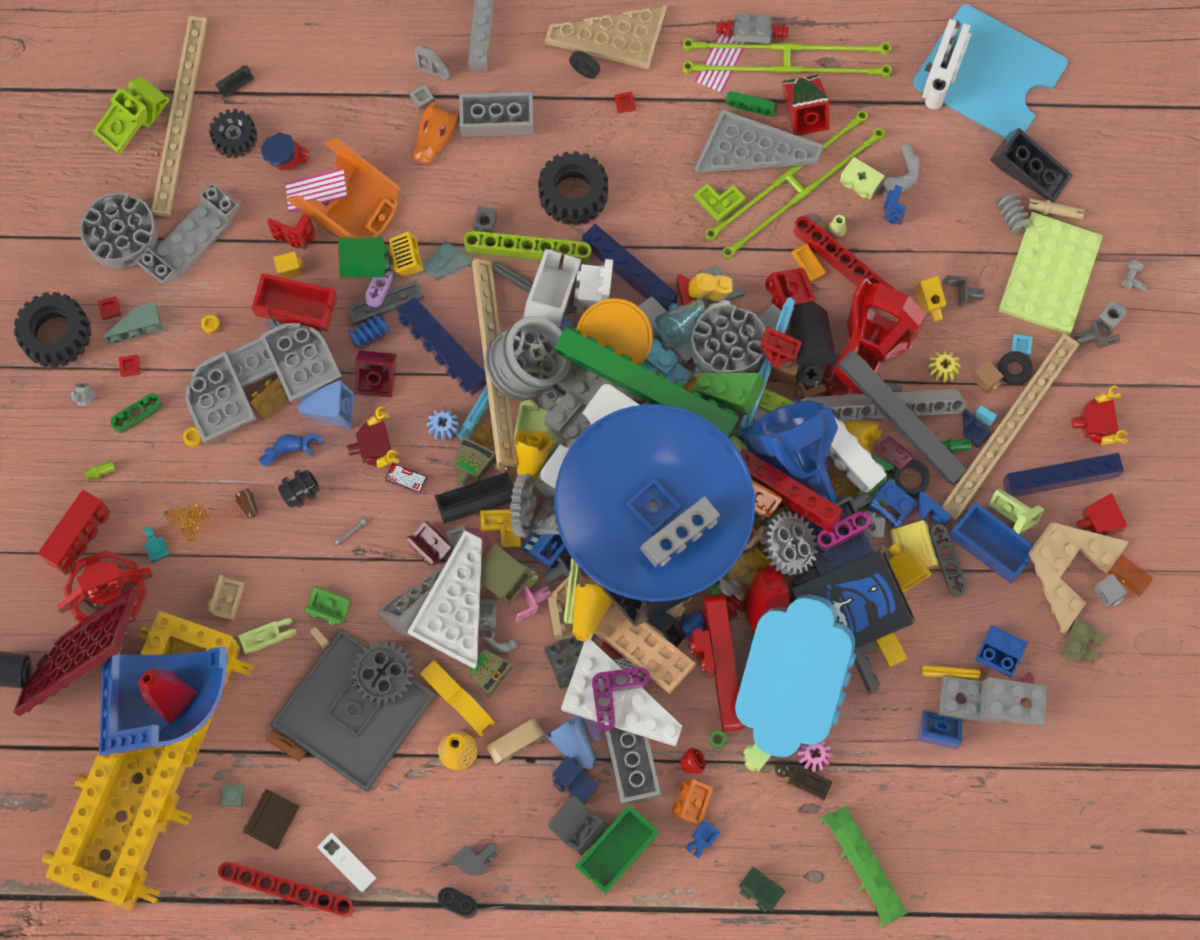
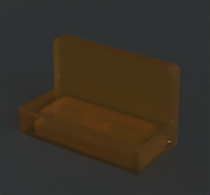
(1130, 575)

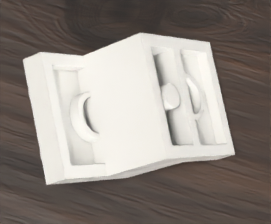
(592, 285)

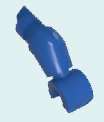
(289, 443)

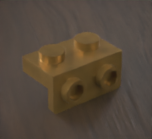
(268, 398)

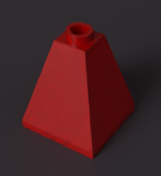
(165, 693)

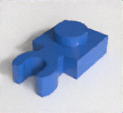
(704, 836)

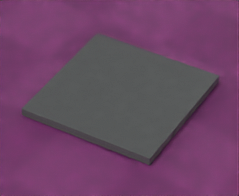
(340, 725)

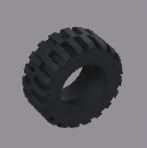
(573, 209)
(41, 310)

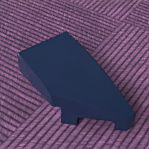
(973, 429)

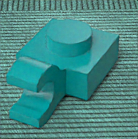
(156, 546)

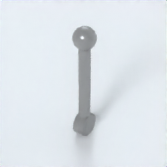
(363, 521)

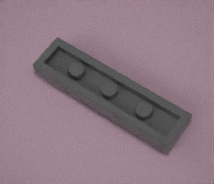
(393, 300)

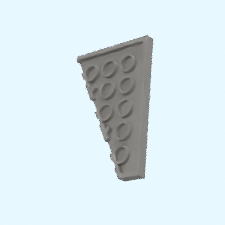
(747, 144)

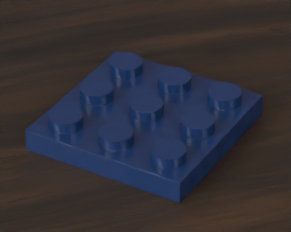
(843, 553)

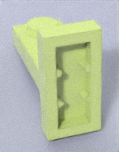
(1015, 511)

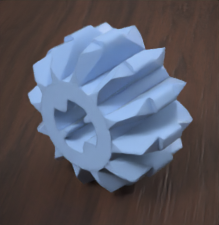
(446, 418)

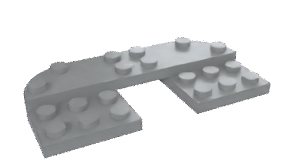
(217, 385)

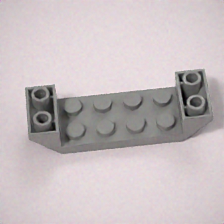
(190, 237)

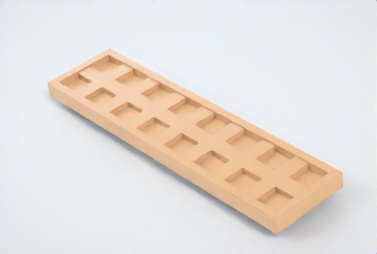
(637, 644)

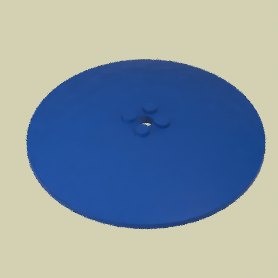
(661, 458)

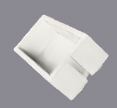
(552, 287)

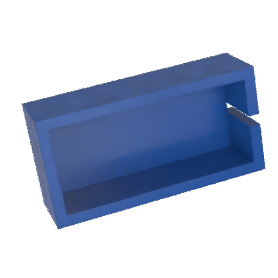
(992, 542)

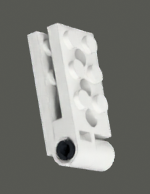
(940, 78)

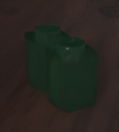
(761, 889)

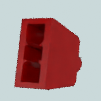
(1103, 517)

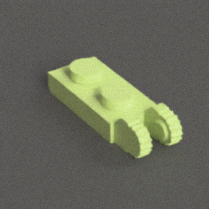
(265, 636)

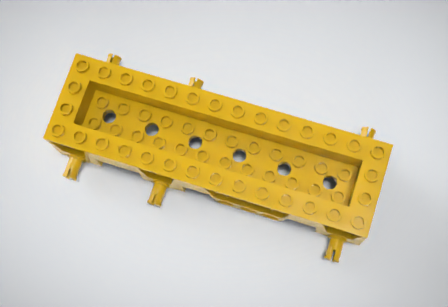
(148, 804)

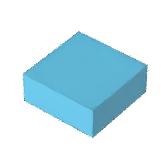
(1022, 344)
(985, 416)

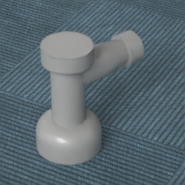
(1134, 267)

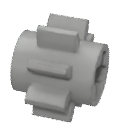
(83, 394)

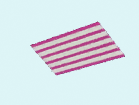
(720, 57)
(321, 187)

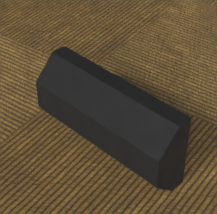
(812, 327)
(475, 497)

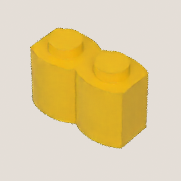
(710, 287)

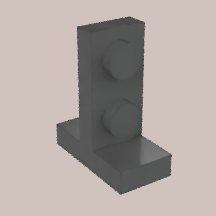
(863, 665)

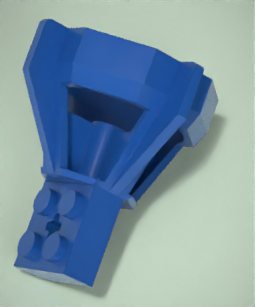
(787, 443)

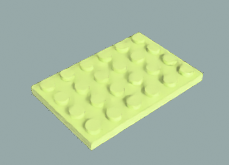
(1050, 273)

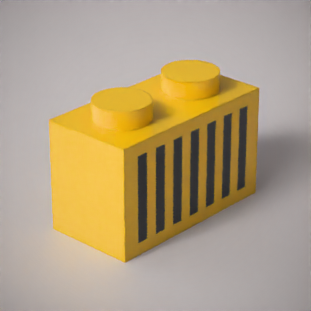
(405, 255)

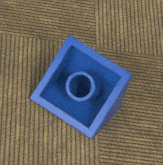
(940, 730)

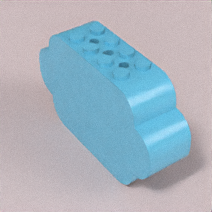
(795, 675)

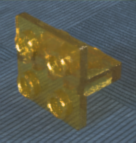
(187, 519)

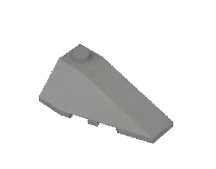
(402, 611)

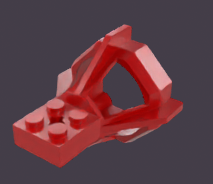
(872, 334)
(103, 583)

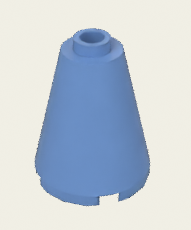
(574, 742)

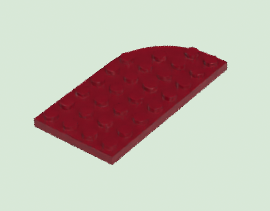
(79, 651)

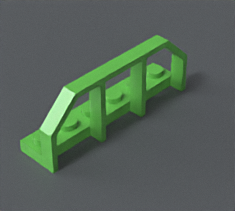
(865, 864)

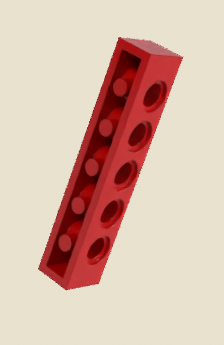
(793, 493)

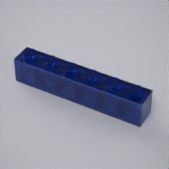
(629, 267)
(442, 345)
(1063, 475)

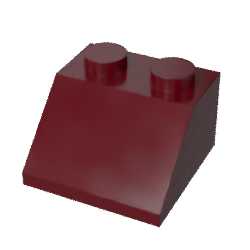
(375, 373)

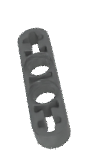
(951, 559)

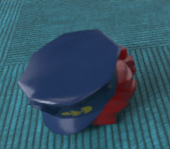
(284, 152)

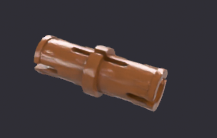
(286, 745)

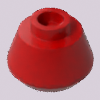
(693, 761)

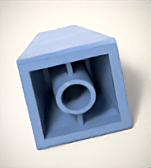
(330, 405)

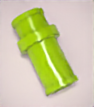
(99, 470)

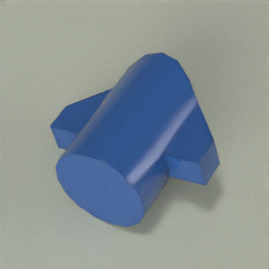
(691, 623)

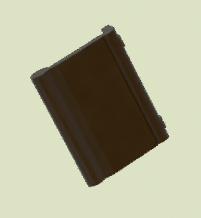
(271, 819)

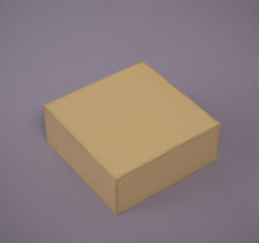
(321, 640)

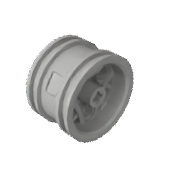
(524, 359)

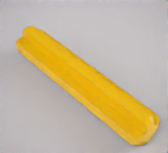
(957, 672)

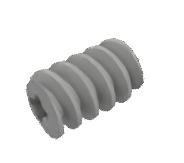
(1012, 213)

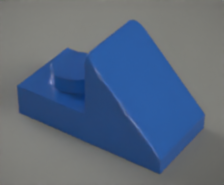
(928, 506)

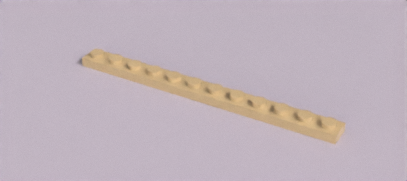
(179, 116)
(490, 329)
(1009, 426)

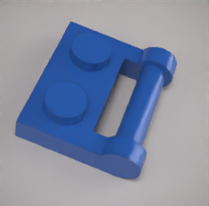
(895, 498)

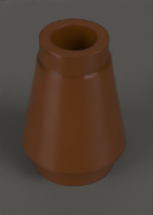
(247, 503)

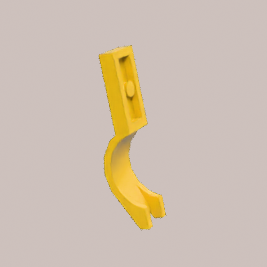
(457, 697)

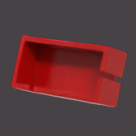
(294, 302)
(74, 532)

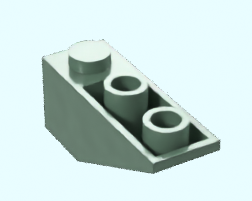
(138, 322)

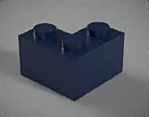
(572, 779)

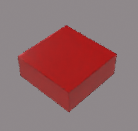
(625, 102)
(109, 308)
(129, 365)

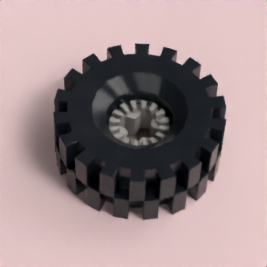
(230, 123)

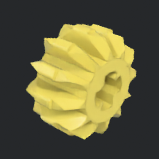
(939, 371)

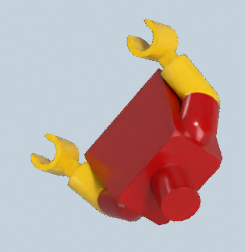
(1100, 420)

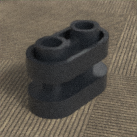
(457, 902)

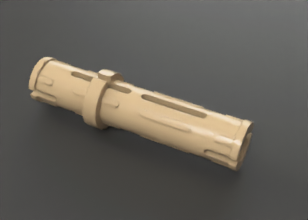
(1054, 208)

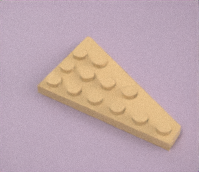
(619, 38)

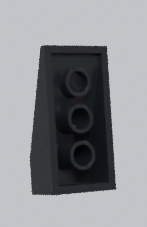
(1031, 165)

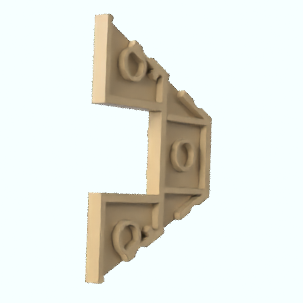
(1054, 554)

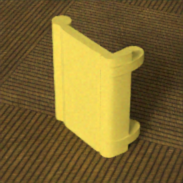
(918, 539)

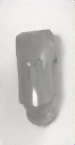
(502, 647)

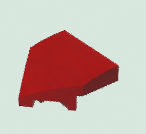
(779, 347)

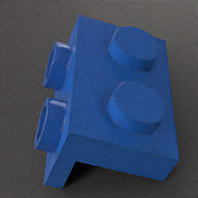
(894, 211)

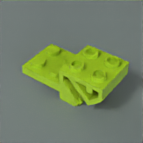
(129, 111)

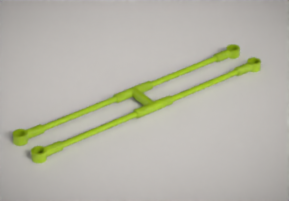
(787, 48)
(802, 192)

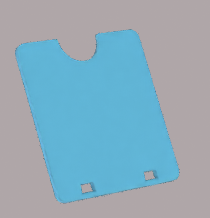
(996, 73)

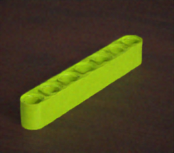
(520, 242)

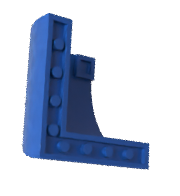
(131, 724)

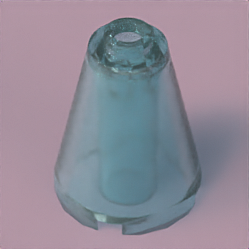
(677, 324)

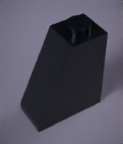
(668, 628)

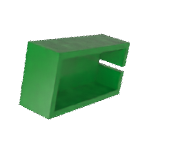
(617, 850)

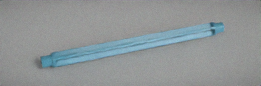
(766, 366)

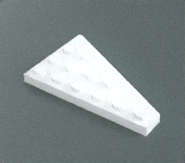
(453, 606)
(633, 707)

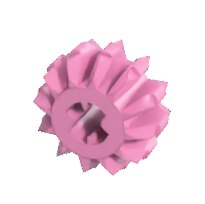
(823, 756)

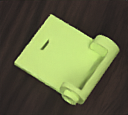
(531, 418)

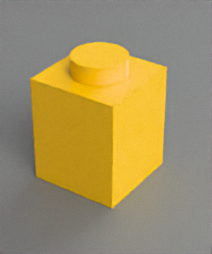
(288, 265)

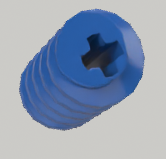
(368, 331)

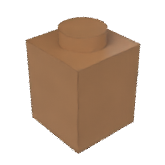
(987, 377)

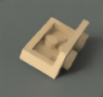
(225, 598)

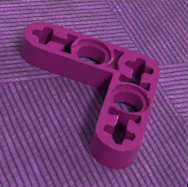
(611, 685)

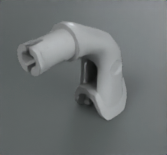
(906, 181)

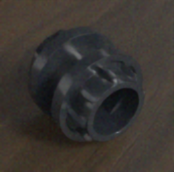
(299, 488)

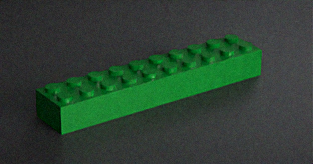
(638, 378)

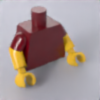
(374, 442)

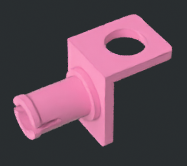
(532, 600)

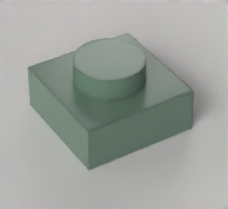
(232, 795)

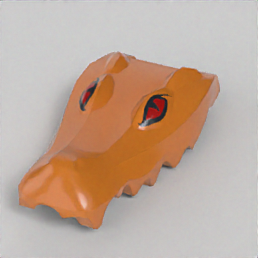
(434, 131)

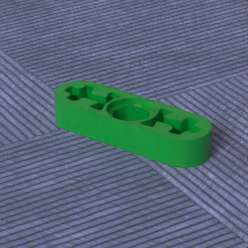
(751, 104)
(137, 405)

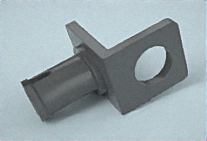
(964, 290)
(1093, 335)
(854, 503)
(558, 571)

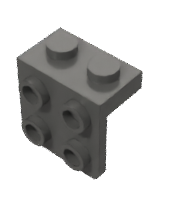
(563, 659)
(576, 825)

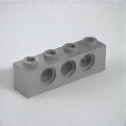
(703, 510)

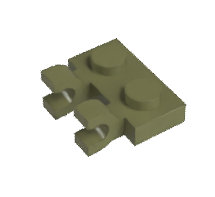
(1078, 639)

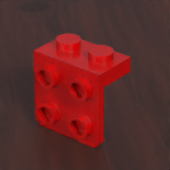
(298, 237)

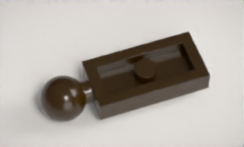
(804, 780)

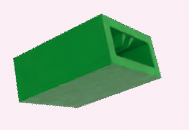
(362, 257)

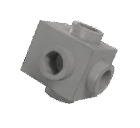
(876, 525)

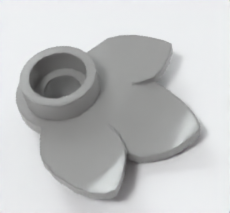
(731, 587)

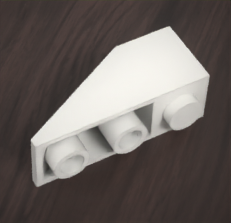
(346, 862)

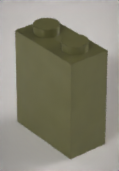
(503, 574)

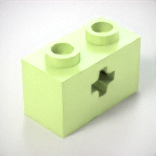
(870, 178)

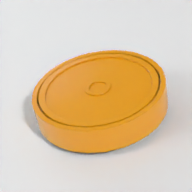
(620, 326)

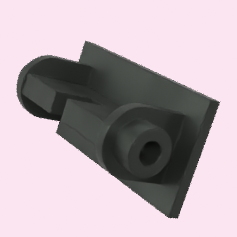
(234, 81)

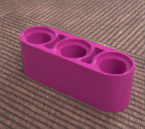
(848, 523)

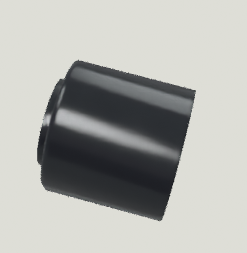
(14, 669)

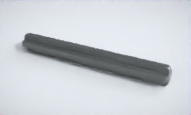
(518, 279)

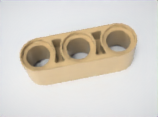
(516, 741)

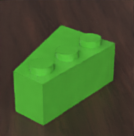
(731, 390)

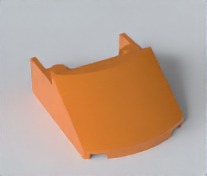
(368, 203)

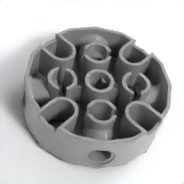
(118, 230)
(727, 341)

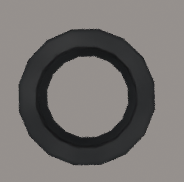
(922, 469)

